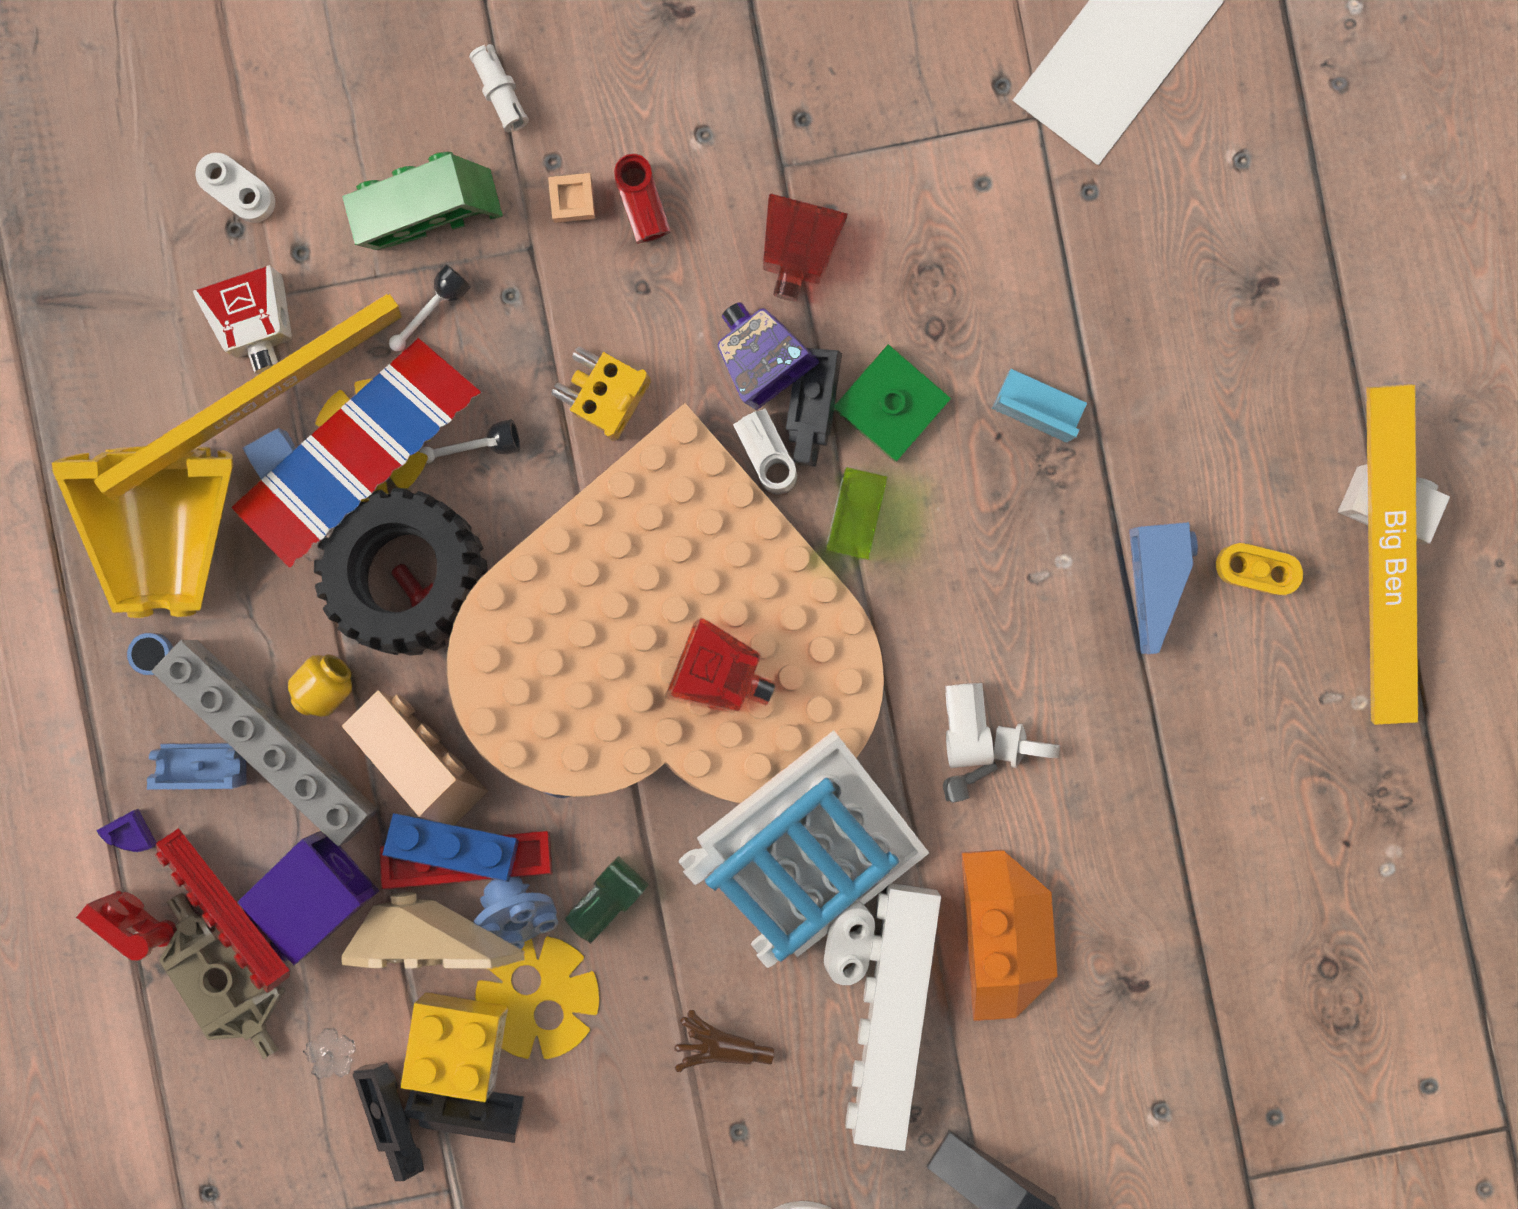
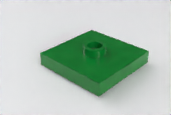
(891, 403)

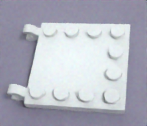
(854, 790)

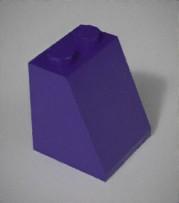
(307, 896)

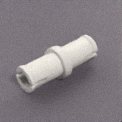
(498, 88)

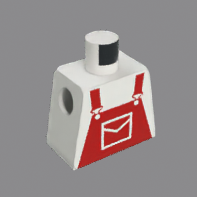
(248, 315)

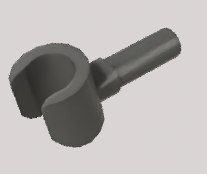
(956, 786)

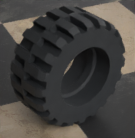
(350, 555)

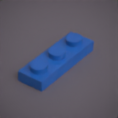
(450, 847)

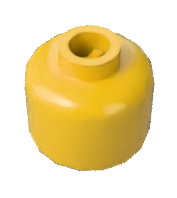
(320, 685)

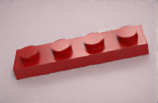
(531, 859)

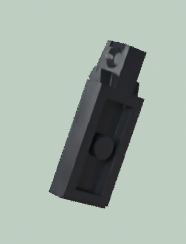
(813, 406)
(387, 1119)

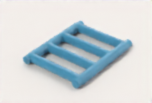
(790, 823)

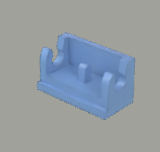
(197, 767)

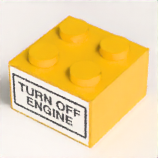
(454, 1047)

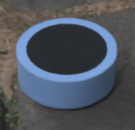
(147, 651)

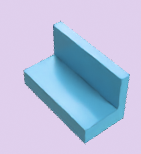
(1039, 406)

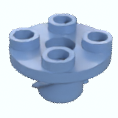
(514, 913)

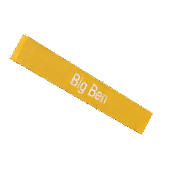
(248, 398)
(1392, 553)

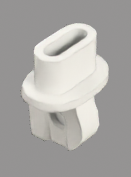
(1012, 745)

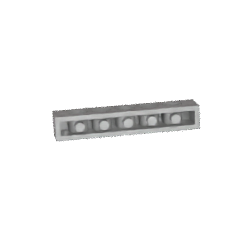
(265, 740)

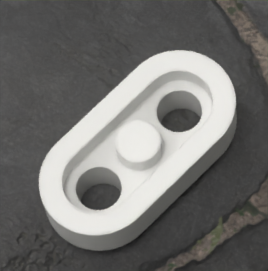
(233, 186)
(849, 947)

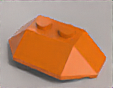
(1006, 934)

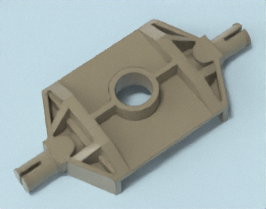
(224, 1013)

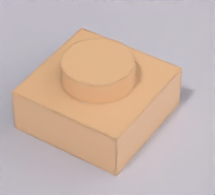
(571, 197)

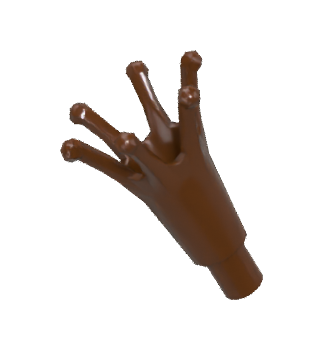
(719, 1046)

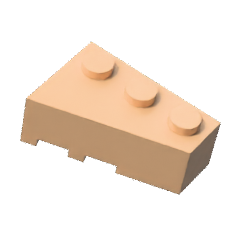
(414, 759)

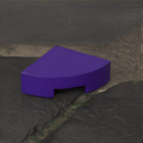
(128, 833)

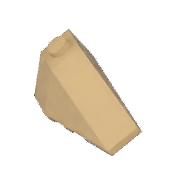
(425, 935)

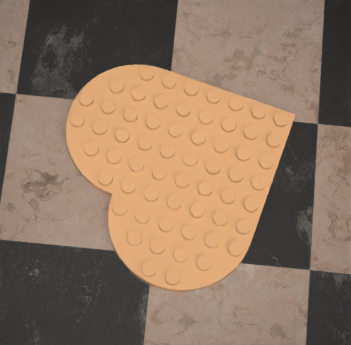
(584, 621)

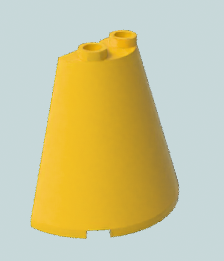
(156, 538)

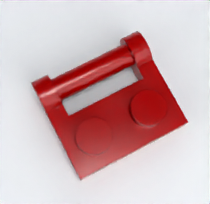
(119, 917)

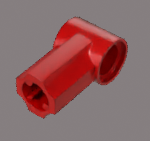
(641, 201)

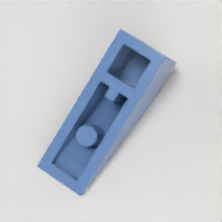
(1160, 570)

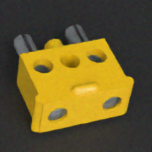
(618, 402)

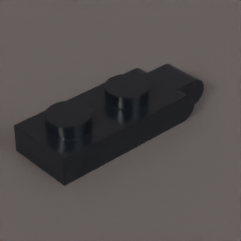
(492, 1119)

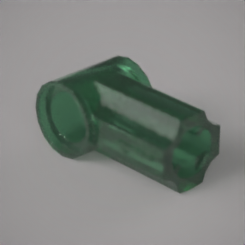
(613, 891)

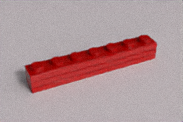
(221, 911)

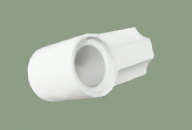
(765, 449)
(968, 737)

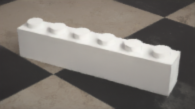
(895, 1016)

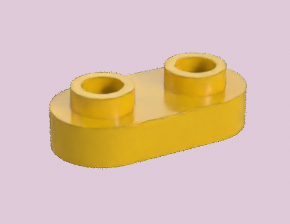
(1257, 569)

